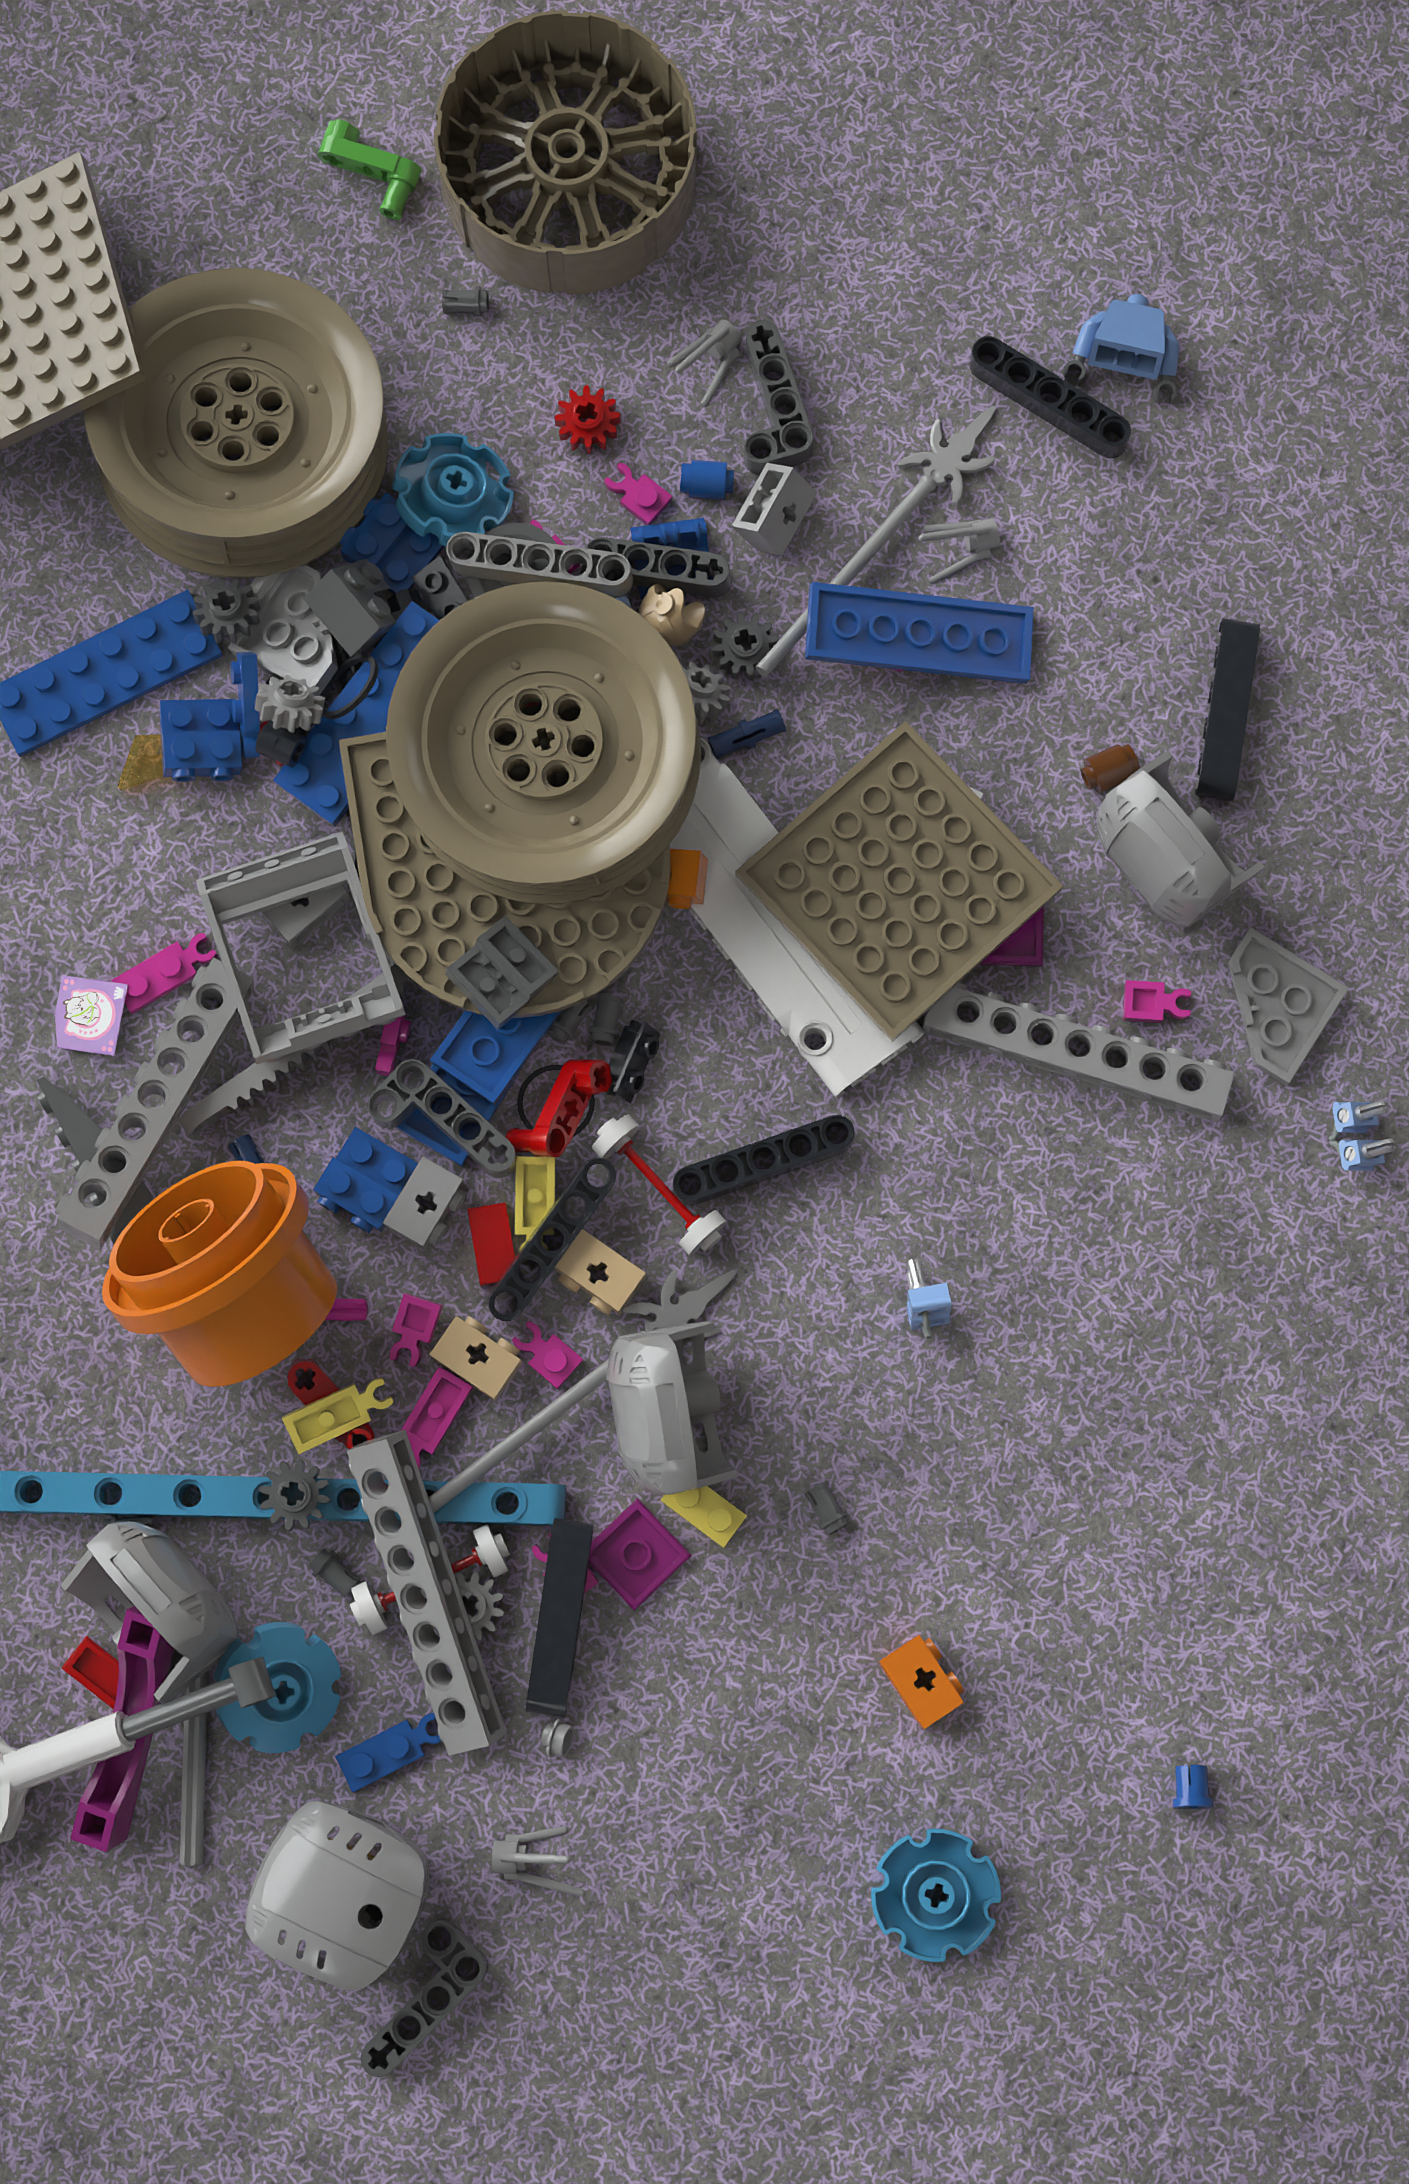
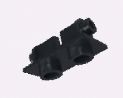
(440, 588)
(639, 1044)

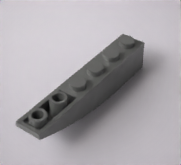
(81, 1133)

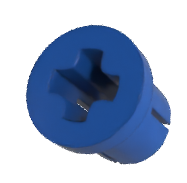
(1192, 1788)

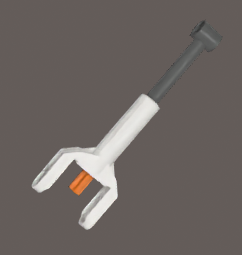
(115, 1735)

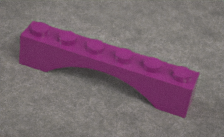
(112, 1792)

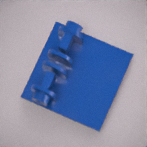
(680, 534)

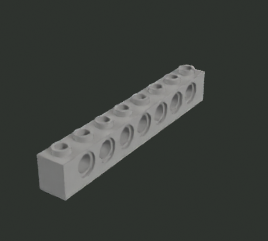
(1212, 1076)
(96, 1223)
(432, 1572)

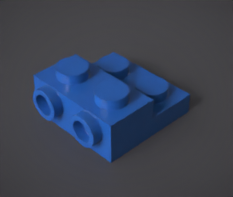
(389, 544)
(199, 739)
(364, 1180)

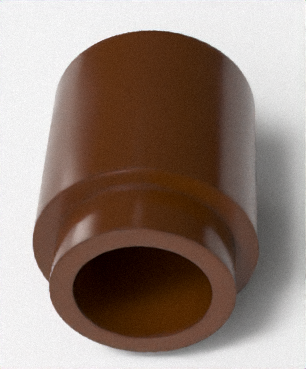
(1109, 767)

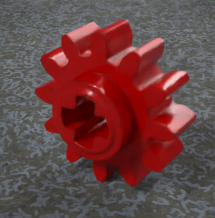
(592, 430)

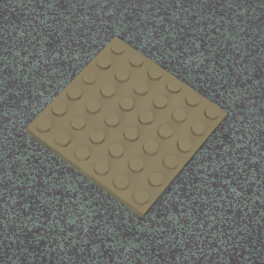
(898, 881)

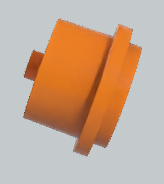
(222, 1272)

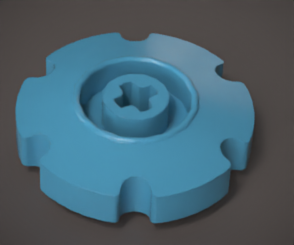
(448, 487)
(301, 1703)
(969, 1889)

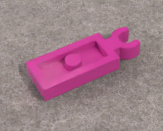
(162, 973)
(435, 1412)

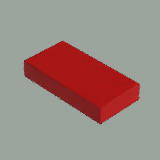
(491, 1241)
(94, 1670)

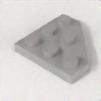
(290, 634)
(1280, 1003)

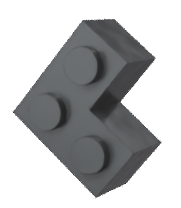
(352, 605)

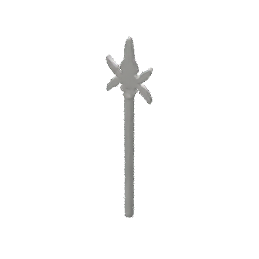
(945, 463)
(689, 1306)

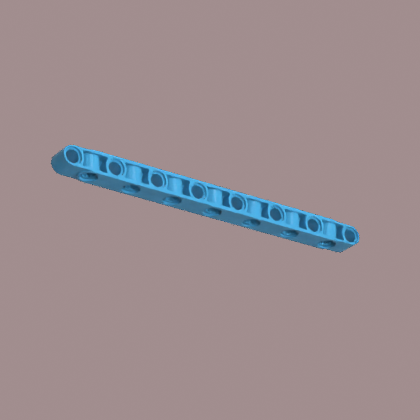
(242, 1499)

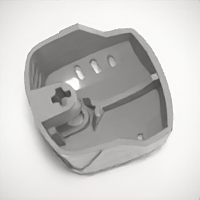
(1166, 848)
(658, 1404)
(164, 1589)
(325, 1893)

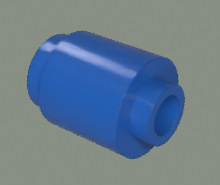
(706, 479)

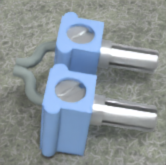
(1357, 1118)
(926, 1304)

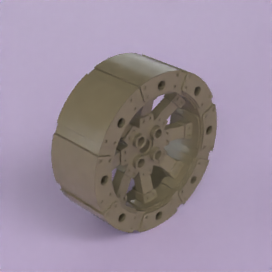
(569, 53)

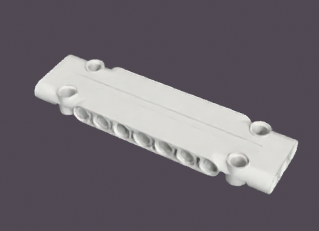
(787, 979)

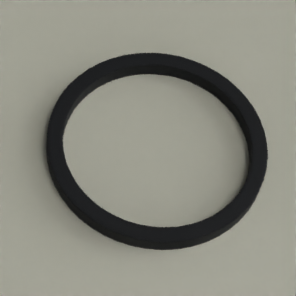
(363, 693)
(523, 1088)

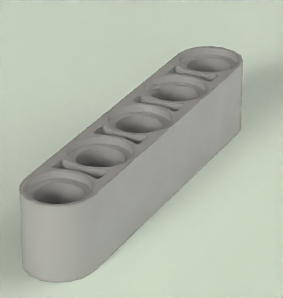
(526, 552)

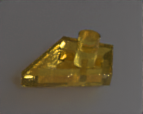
(143, 762)

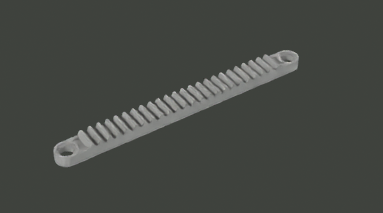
(257, 1077)

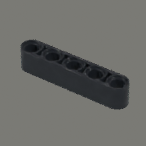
(1042, 381)
(1228, 709)
(777, 1146)
(533, 1247)
(559, 1617)

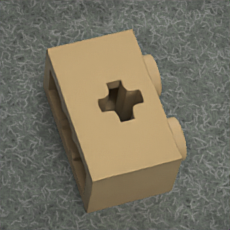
(621, 1274)
(454, 1349)

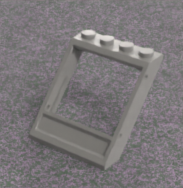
(278, 881)

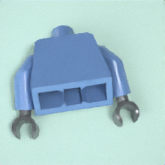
(1129, 341)

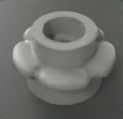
(554, 1737)

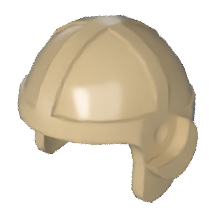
(670, 616)

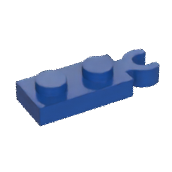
(245, 674)
(385, 1753)

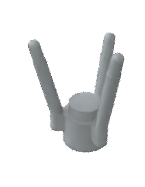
(718, 342)
(977, 535)
(510, 1857)

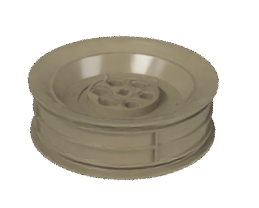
(277, 500)
(565, 652)

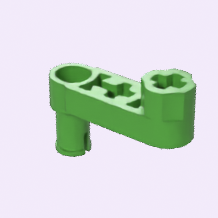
(342, 150)

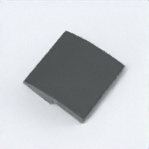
(501, 972)

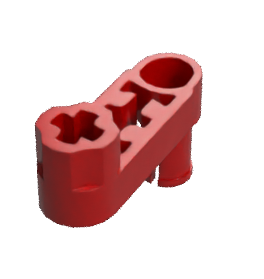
(563, 1108)
(321, 1387)

